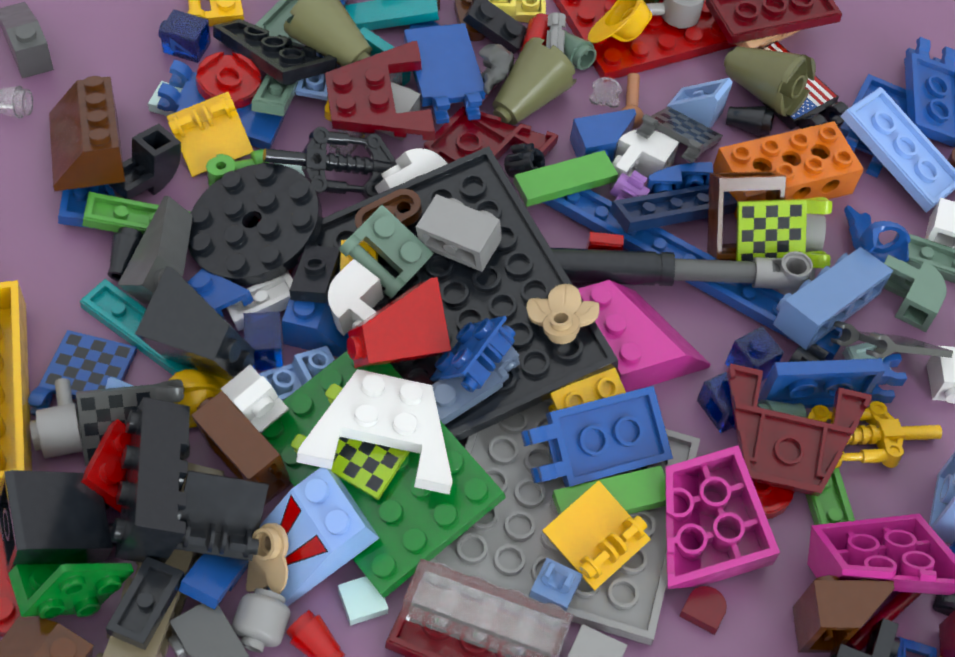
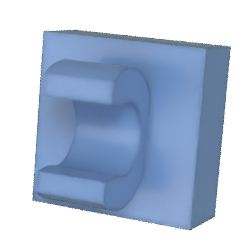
(555, 584)

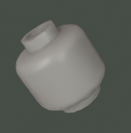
(261, 619)

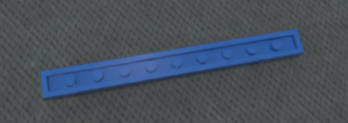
(757, 303)

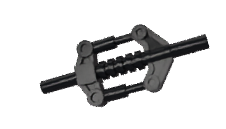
(315, 161)

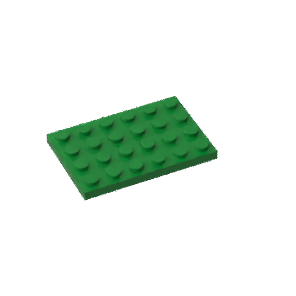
(406, 518)

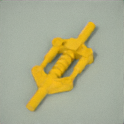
(882, 431)

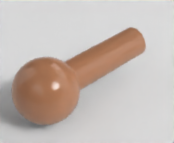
(632, 98)

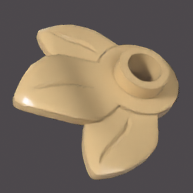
(562, 313)
(269, 565)

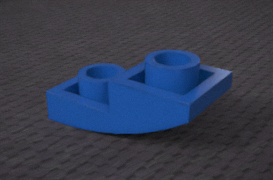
(680, 177)
(212, 578)

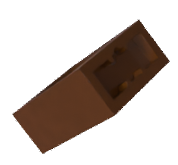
(771, 181)
(240, 444)

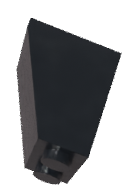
(191, 331)
(52, 519)

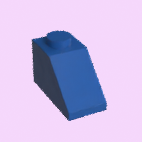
(601, 132)
(311, 327)

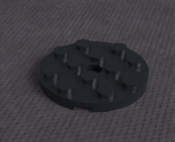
(255, 255)

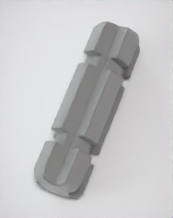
(556, 35)

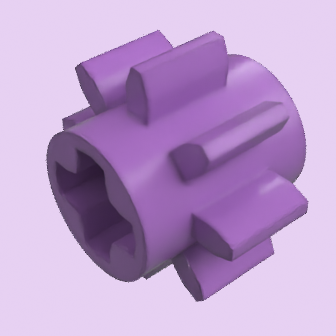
(629, 186)

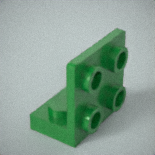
(66, 588)

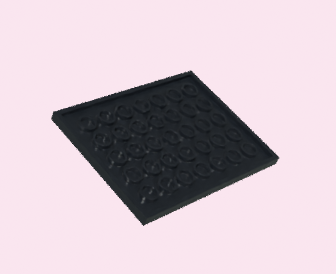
(517, 271)

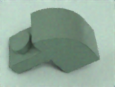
(921, 289)

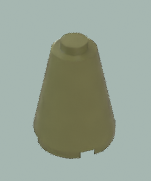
(328, 29)
(772, 76)
(533, 81)

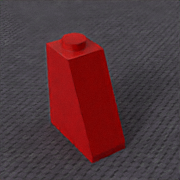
(403, 329)

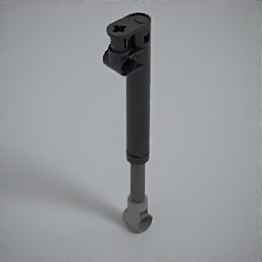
(663, 268)

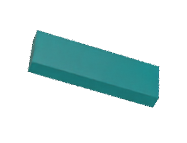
(392, 13)

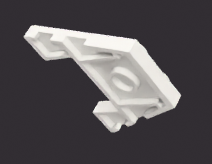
(387, 414)

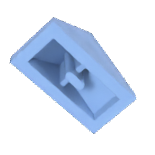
(703, 101)

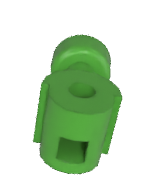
(223, 163)

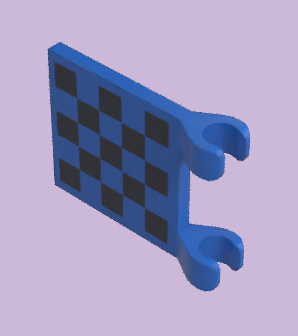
(86, 363)

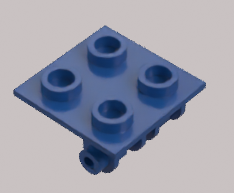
(475, 352)

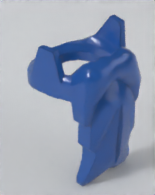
(866, 236)

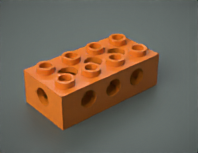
(811, 158)

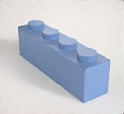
(831, 297)

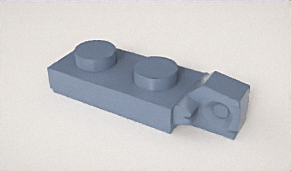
(454, 399)

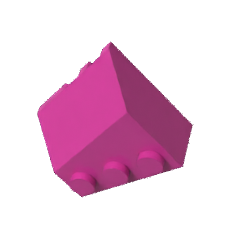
(641, 339)
(714, 521)
(884, 550)

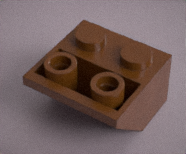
(835, 611)

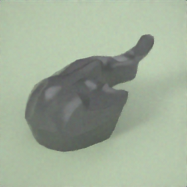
(498, 63)

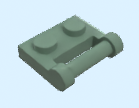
(393, 243)

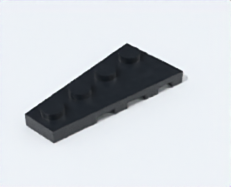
(272, 53)

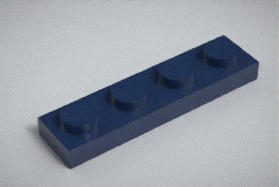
(666, 208)

